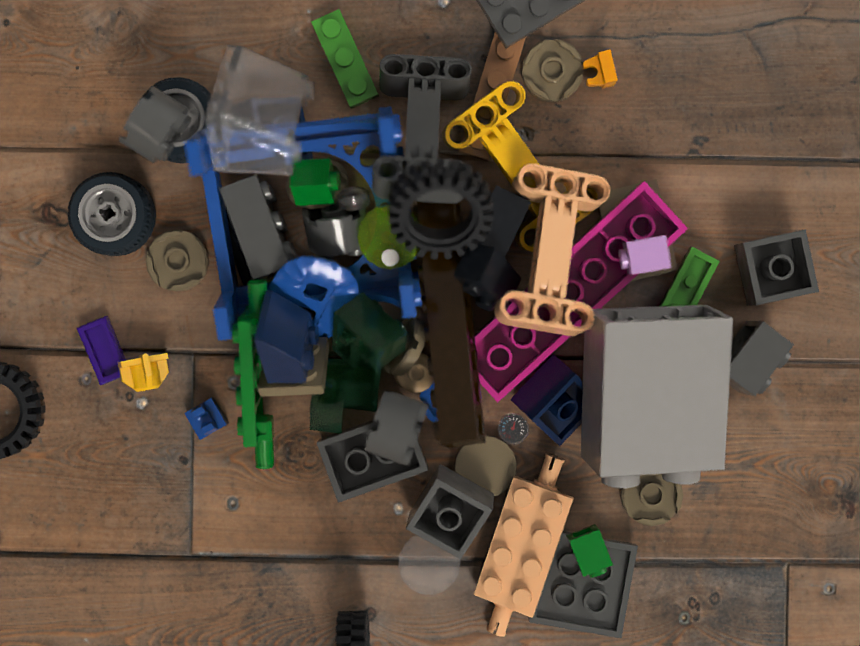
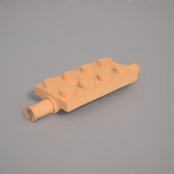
(524, 545)

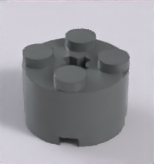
(155, 125)
(333, 231)
(396, 427)

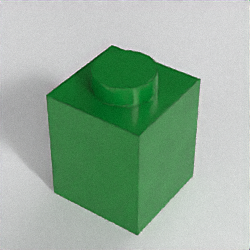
(314, 182)
(590, 551)

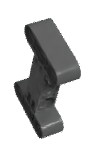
(424, 83)

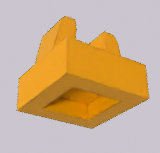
(604, 68)

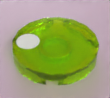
(378, 242)

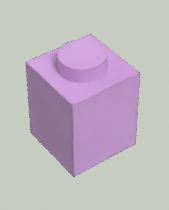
(645, 255)

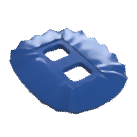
(300, 271)

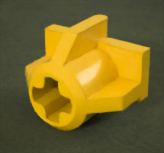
(144, 372)

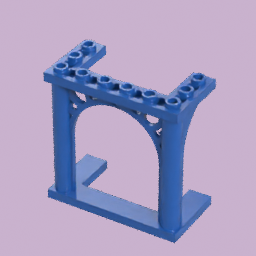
(381, 129)

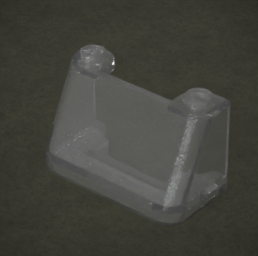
(256, 114)

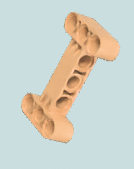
(552, 249)

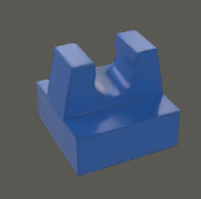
(206, 418)

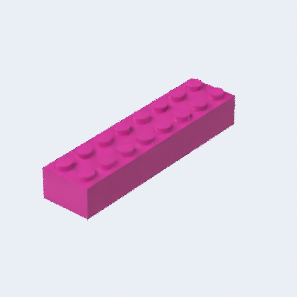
(594, 278)

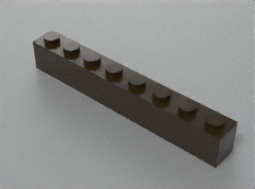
(450, 338)

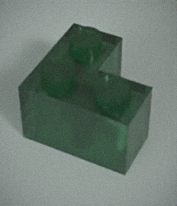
(367, 333)
(344, 389)

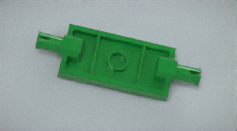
(254, 424)

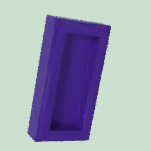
(102, 349)

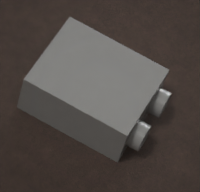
(656, 393)

